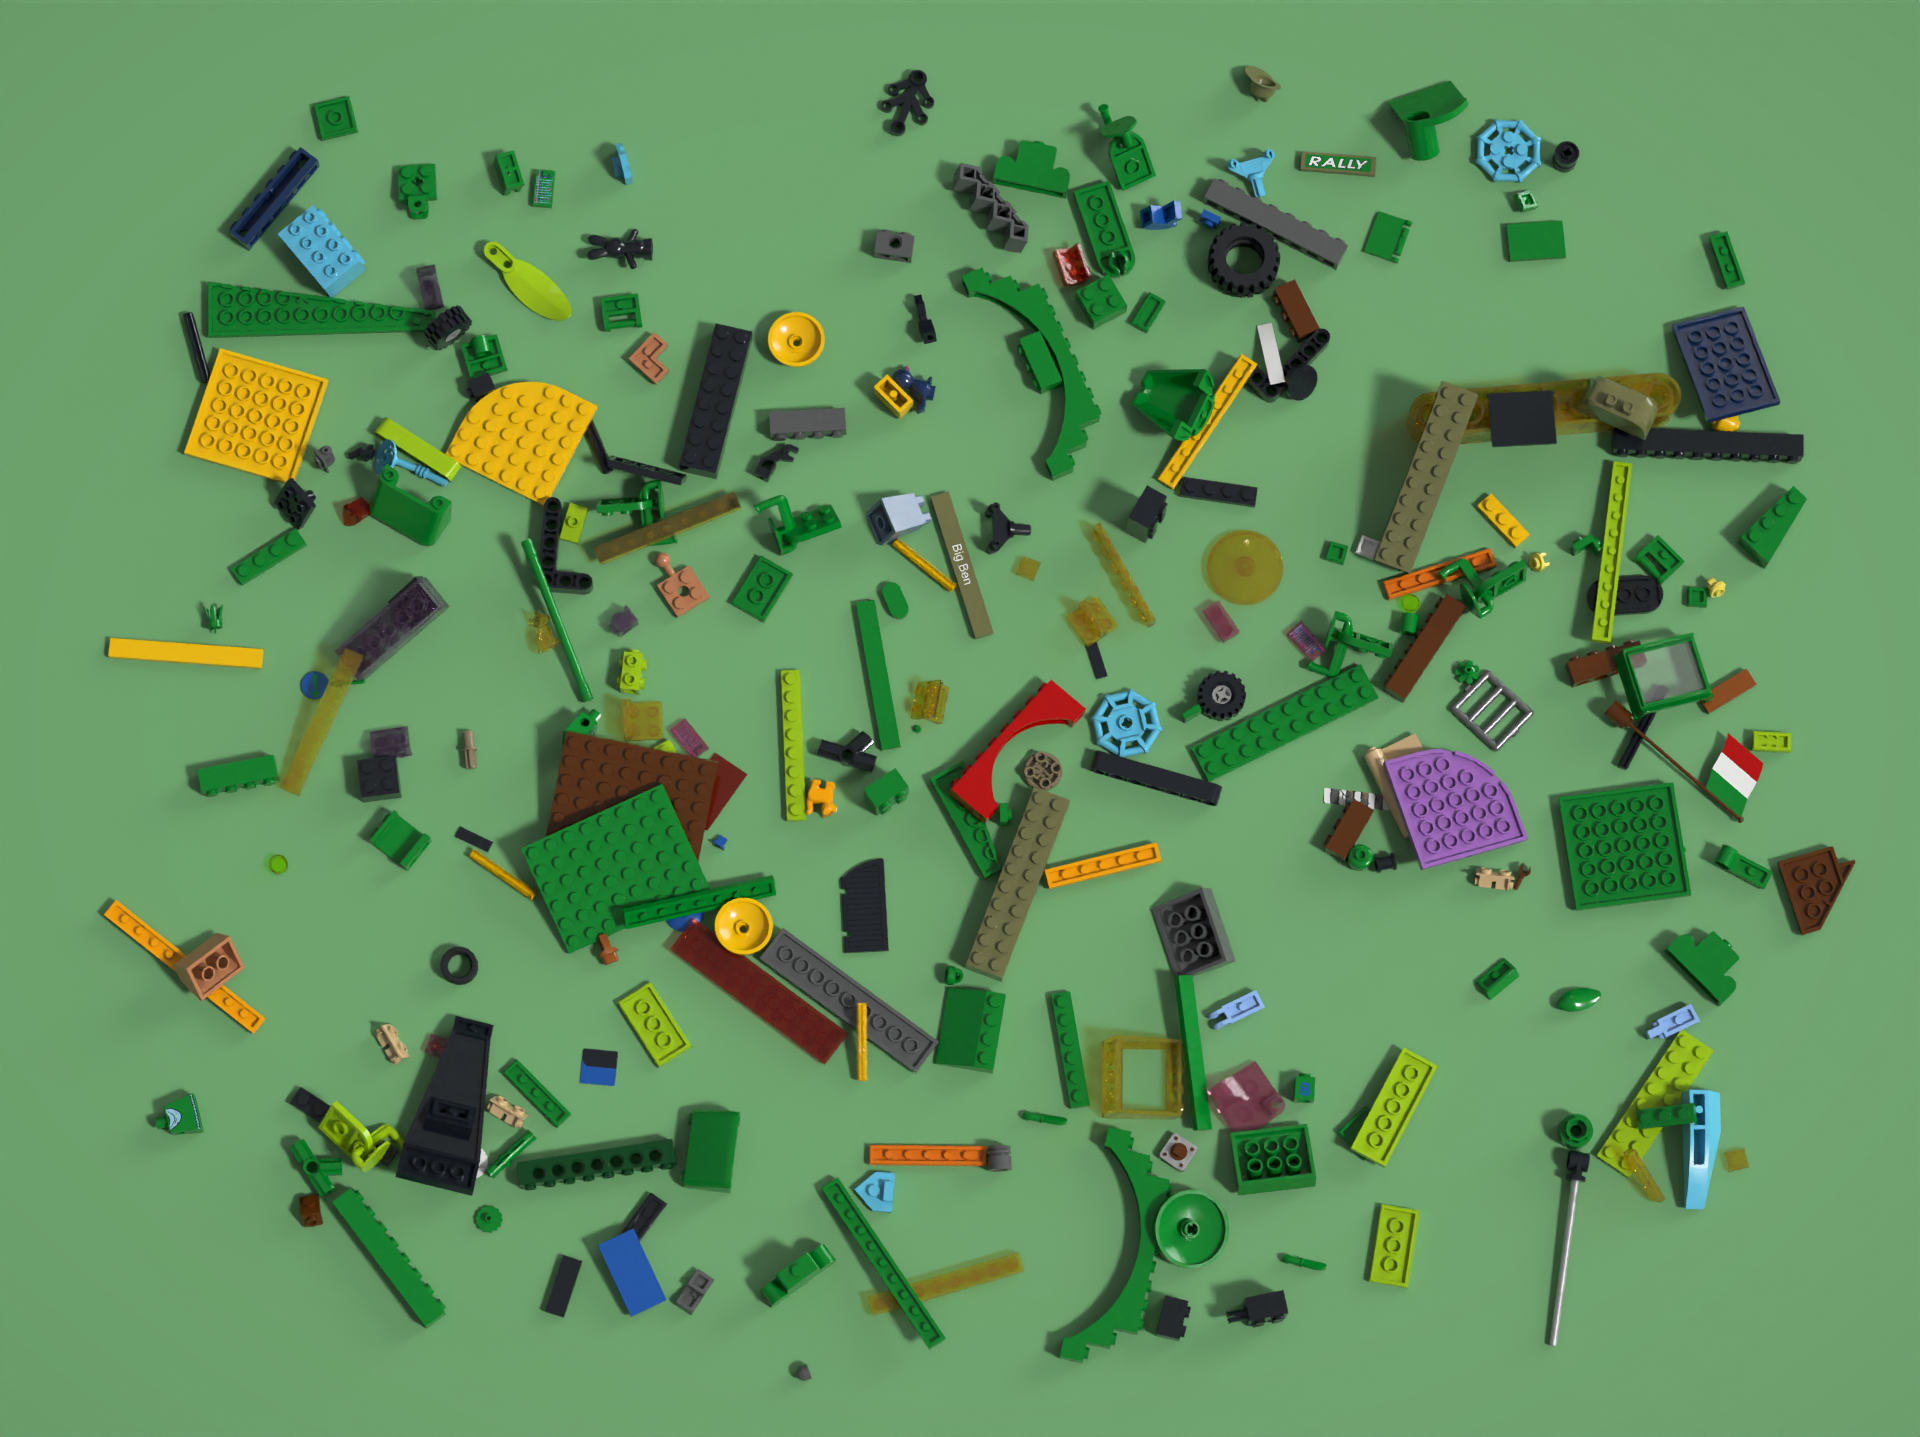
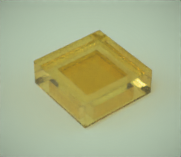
(1028, 568)
(1736, 1160)

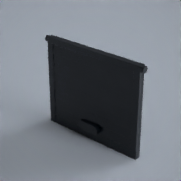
(1522, 418)

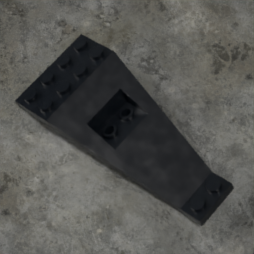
(448, 1126)

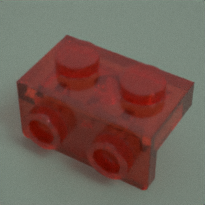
(1072, 265)

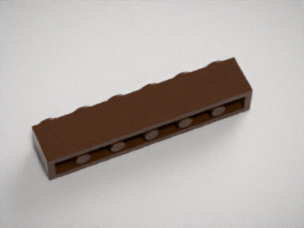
(1425, 647)

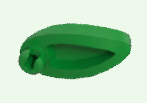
(1578, 999)

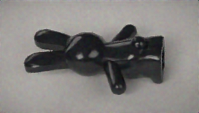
(617, 248)

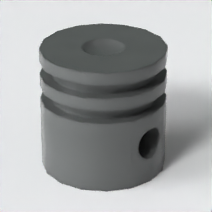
(999, 1158)

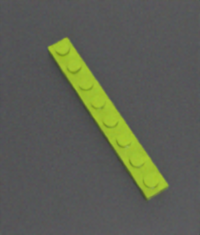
(793, 745)

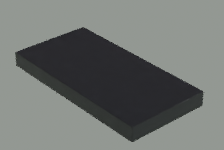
(647, 470)

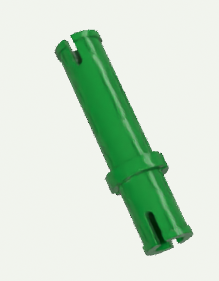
(510, 1154)

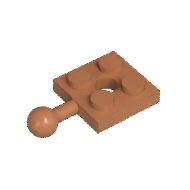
(683, 578)

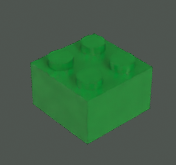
(1101, 301)
(886, 792)

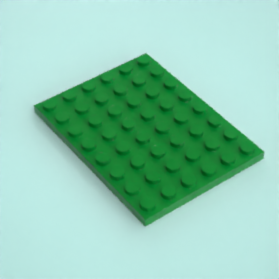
(611, 864)

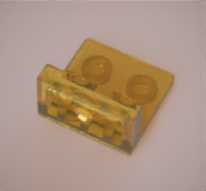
(642, 720)

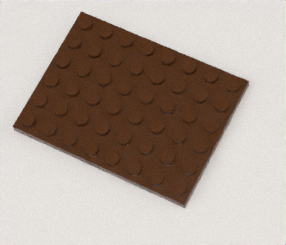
(606, 771)

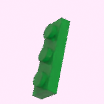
(1726, 260)
(1666, 1116)

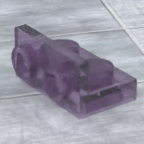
(391, 742)

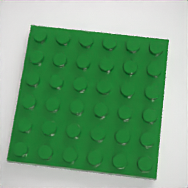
(1624, 846)

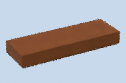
(1729, 690)

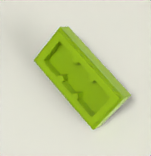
(573, 523)
(1771, 742)

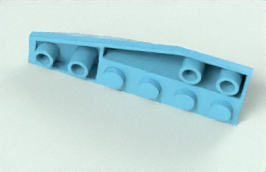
(1700, 1146)

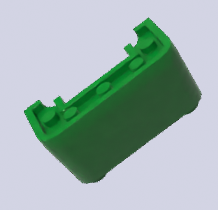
(407, 513)
(711, 1150)

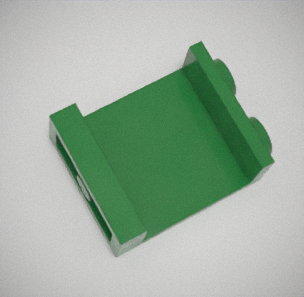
(400, 840)

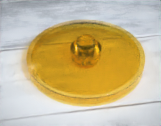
(1245, 567)

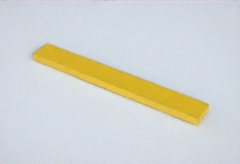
(1223, 399)
(186, 653)

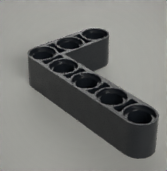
(1298, 357)
(552, 554)

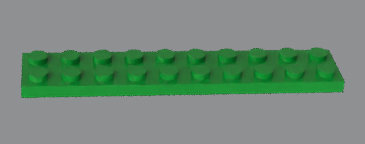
(1284, 723)

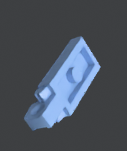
(1673, 1023)

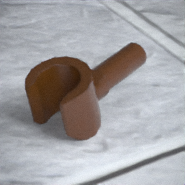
(1521, 876)

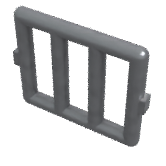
(1500, 688)

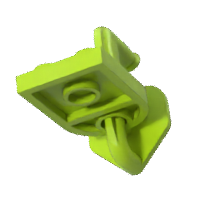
(355, 1138)

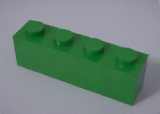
(238, 775)

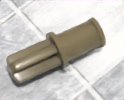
(469, 750)

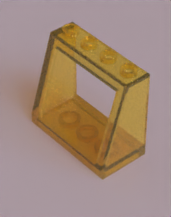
(1113, 1076)

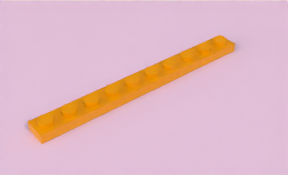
(171, 955)

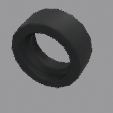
(459, 951)

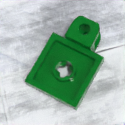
(417, 195)

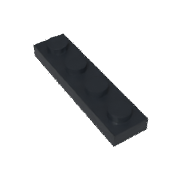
(1218, 492)

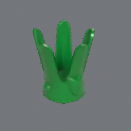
(214, 621)

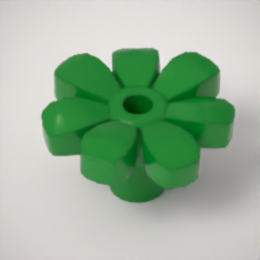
(1467, 672)

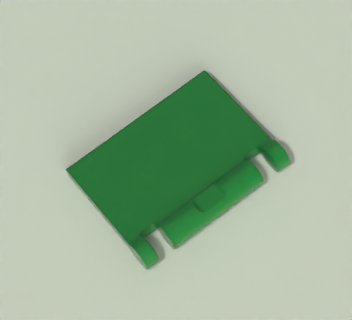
(1387, 237)

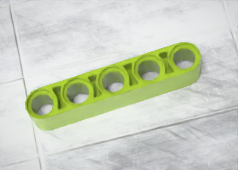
(418, 449)

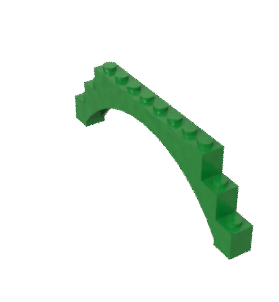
(1039, 315)
(1127, 1309)

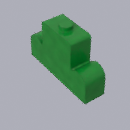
(1033, 170)
(1706, 964)
(797, 1274)

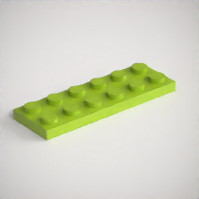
(1393, 1107)

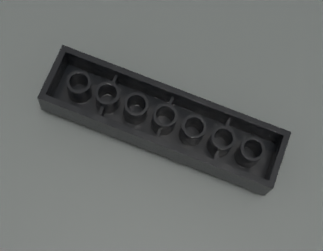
(716, 401)

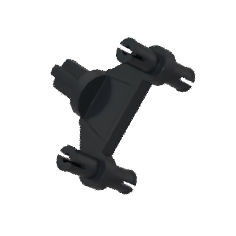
(1003, 528)

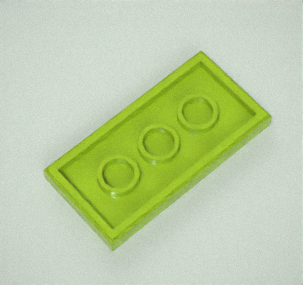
(654, 1024)
(1394, 1246)

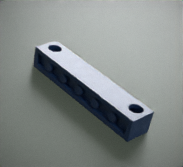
(274, 198)

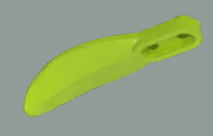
(530, 284)

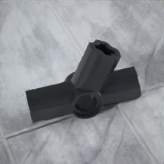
(856, 747)

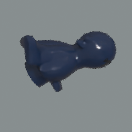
(920, 389)

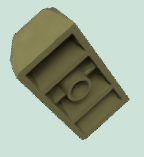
(1618, 406)

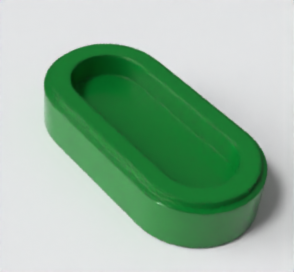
(895, 600)

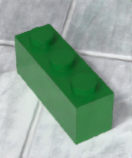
(1039, 362)

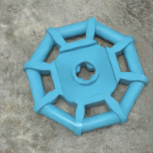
(1508, 140)
(1121, 733)

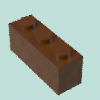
(1295, 310)
(1348, 829)

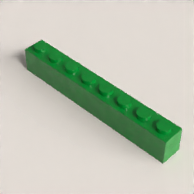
(389, 1258)

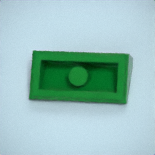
(1497, 978)

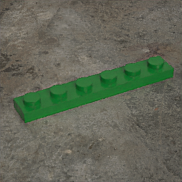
(1070, 1050)

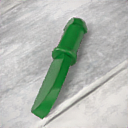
(1044, 1118)
(1303, 1262)

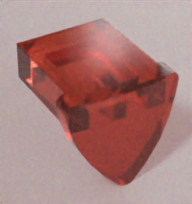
(355, 512)

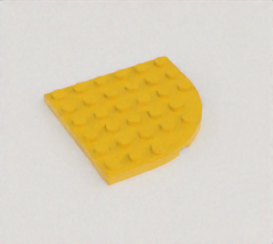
(523, 437)

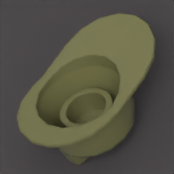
(1261, 83)

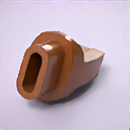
(608, 953)

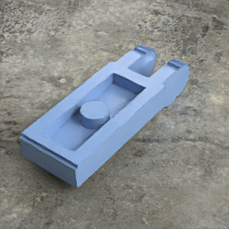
(1238, 1009)

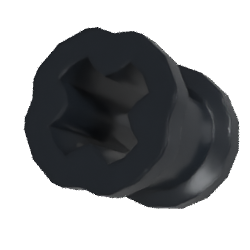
(1385, 862)

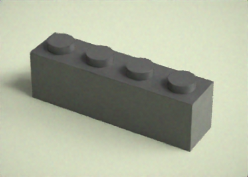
(807, 423)

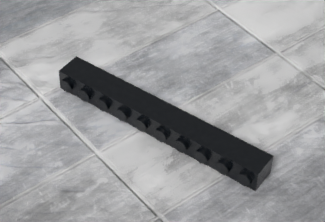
(1710, 444)

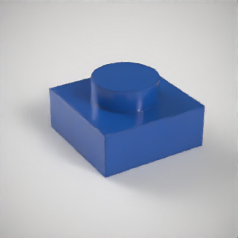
(1210, 220)

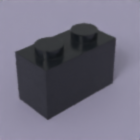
(1172, 1318)

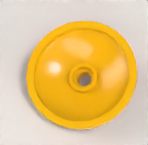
(792, 328)
(747, 914)

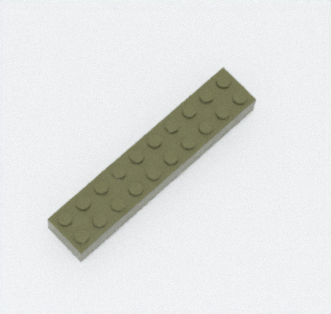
(1425, 476)
(1017, 884)

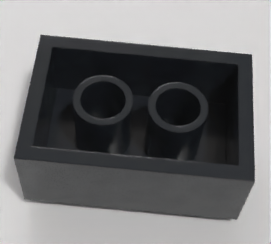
(1146, 514)

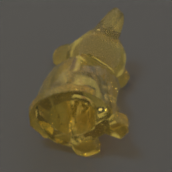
(544, 637)

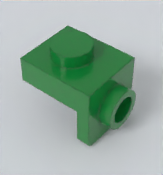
(1583, 543)

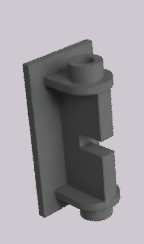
(324, 457)

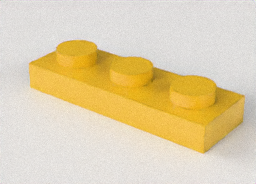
(1503, 520)

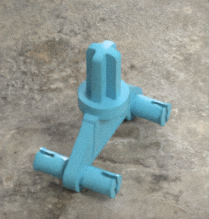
(1253, 170)

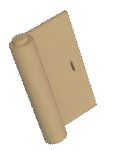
(1375, 759)

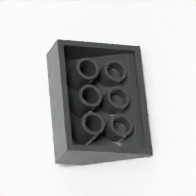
(1194, 933)

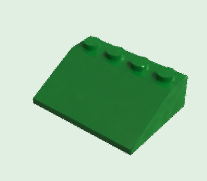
(970, 1029)
(1273, 1159)

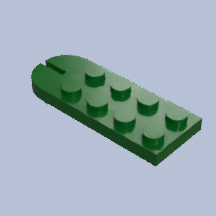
(1105, 229)

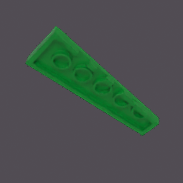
(969, 826)

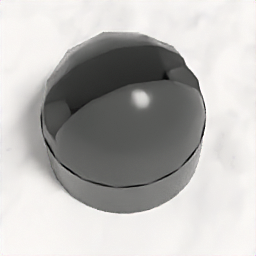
(803, 1373)

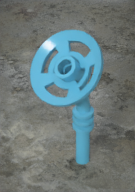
(392, 460)

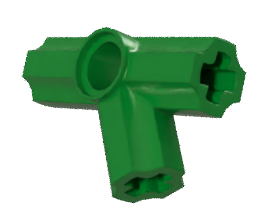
(326, 1167)

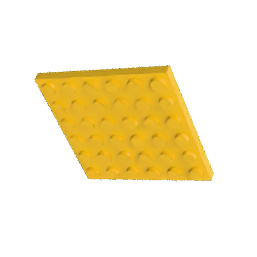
(256, 416)

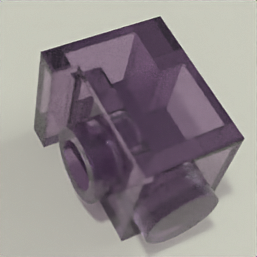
(623, 622)

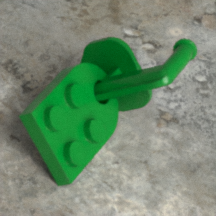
(1130, 161)
(643, 502)
(799, 528)
(1485, 592)
(1346, 637)

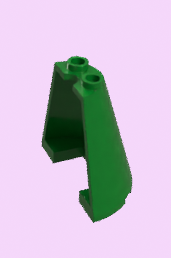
(1176, 400)

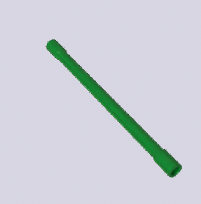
(582, 685)

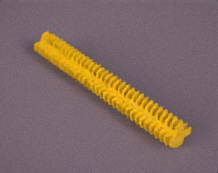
(900, 546)
(503, 874)
(862, 1069)

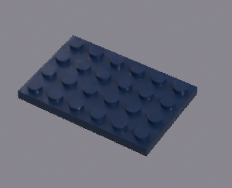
(1725, 364)

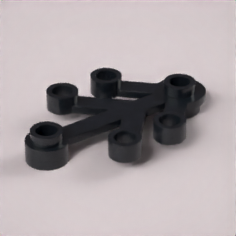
(908, 100)

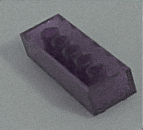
(395, 626)

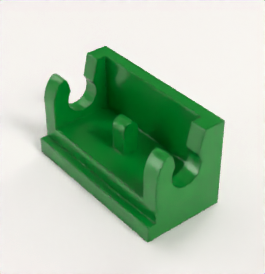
(508, 172)

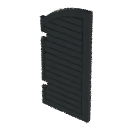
(865, 908)

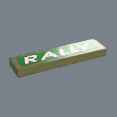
(1338, 164)

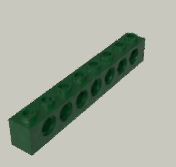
(605, 1156)

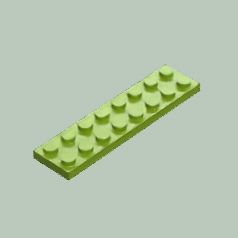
(1663, 1088)

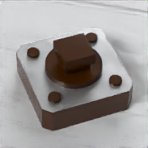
(1178, 1152)

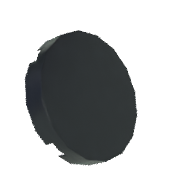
(1300, 381)

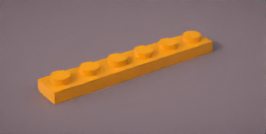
(1102, 866)

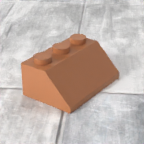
(209, 965)

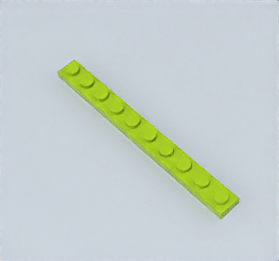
(1611, 552)

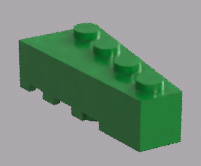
(1767, 533)

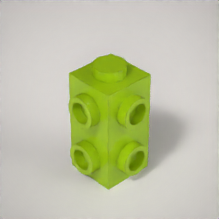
(632, 667)

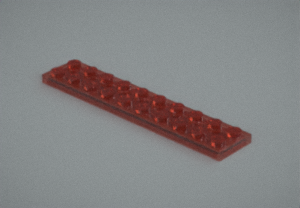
(759, 992)

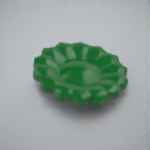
(489, 1219)

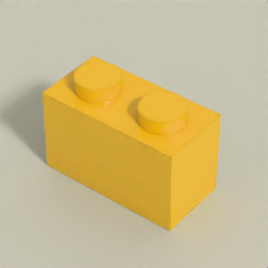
(893, 396)

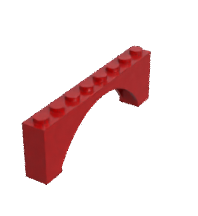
(1049, 706)

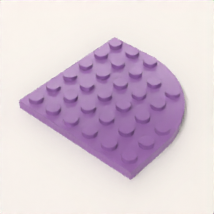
(1452, 806)

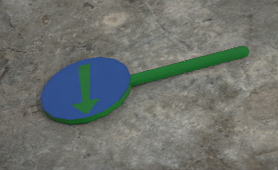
(315, 684)

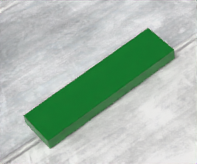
(537, 1093)

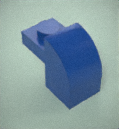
(1161, 217)

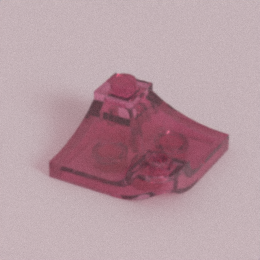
(1246, 1099)

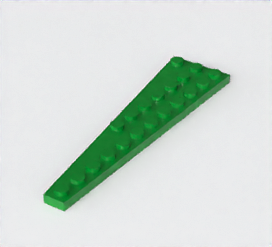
(262, 312)

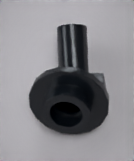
(367, 453)

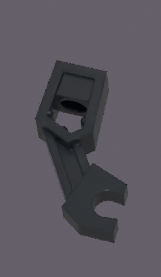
(925, 325)
(782, 454)

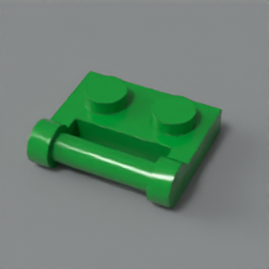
(621, 306)
(1663, 555)

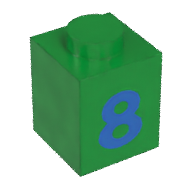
(1304, 1088)

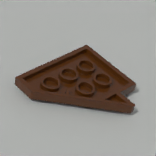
(1813, 886)

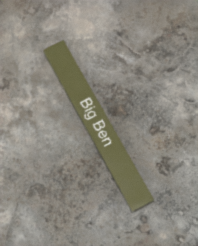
(962, 565)

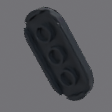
(1634, 595)

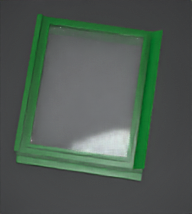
(1663, 675)

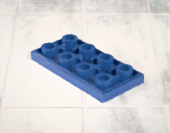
(632, 1272)

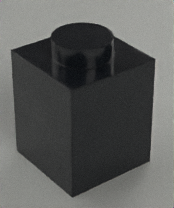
(480, 387)

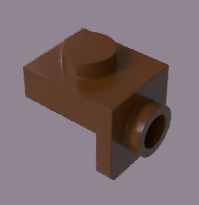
(310, 1210)

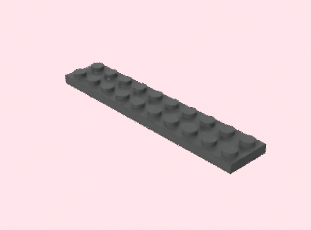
(841, 994)

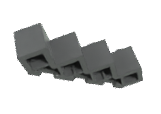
(986, 199)

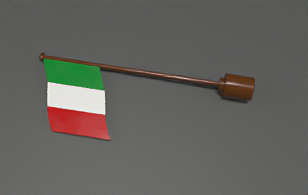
(1730, 777)

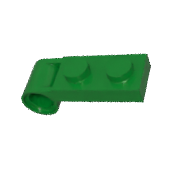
(1742, 867)

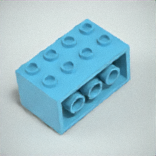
(323, 250)

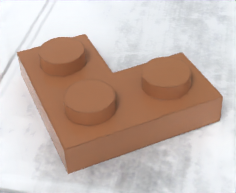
(646, 358)

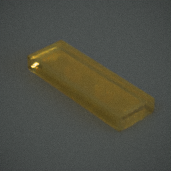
(1644, 1175)

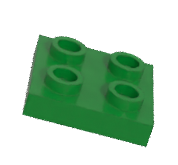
(484, 355)

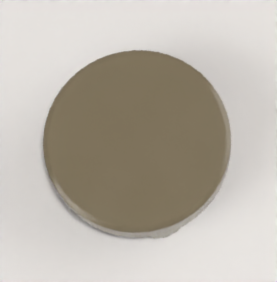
(1042, 771)

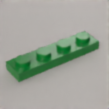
(268, 557)

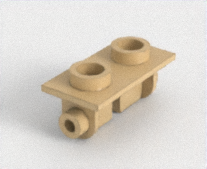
(1501, 878)
(397, 1049)
(514, 1113)

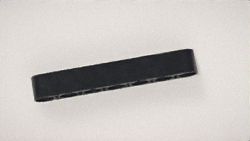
(1155, 778)

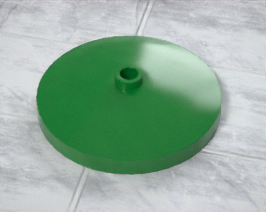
(1206, 1233)

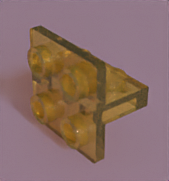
(1092, 621)
(930, 701)

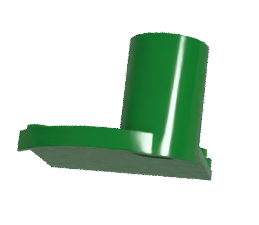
(1423, 111)

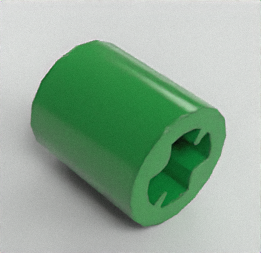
(1408, 624)

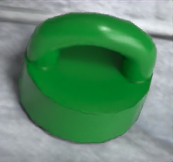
(950, 974)

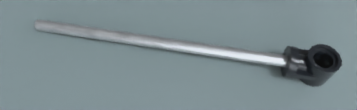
(1578, 1163)

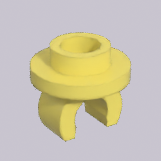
(1537, 562)
(1716, 588)

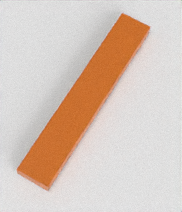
(1428, 578)
(927, 1155)

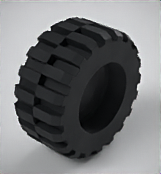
(1248, 237)

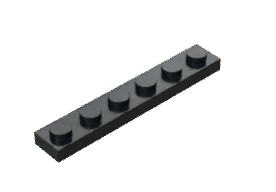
(317, 1110)

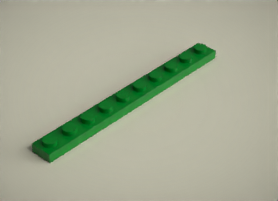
(883, 1263)

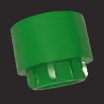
(1580, 1122)

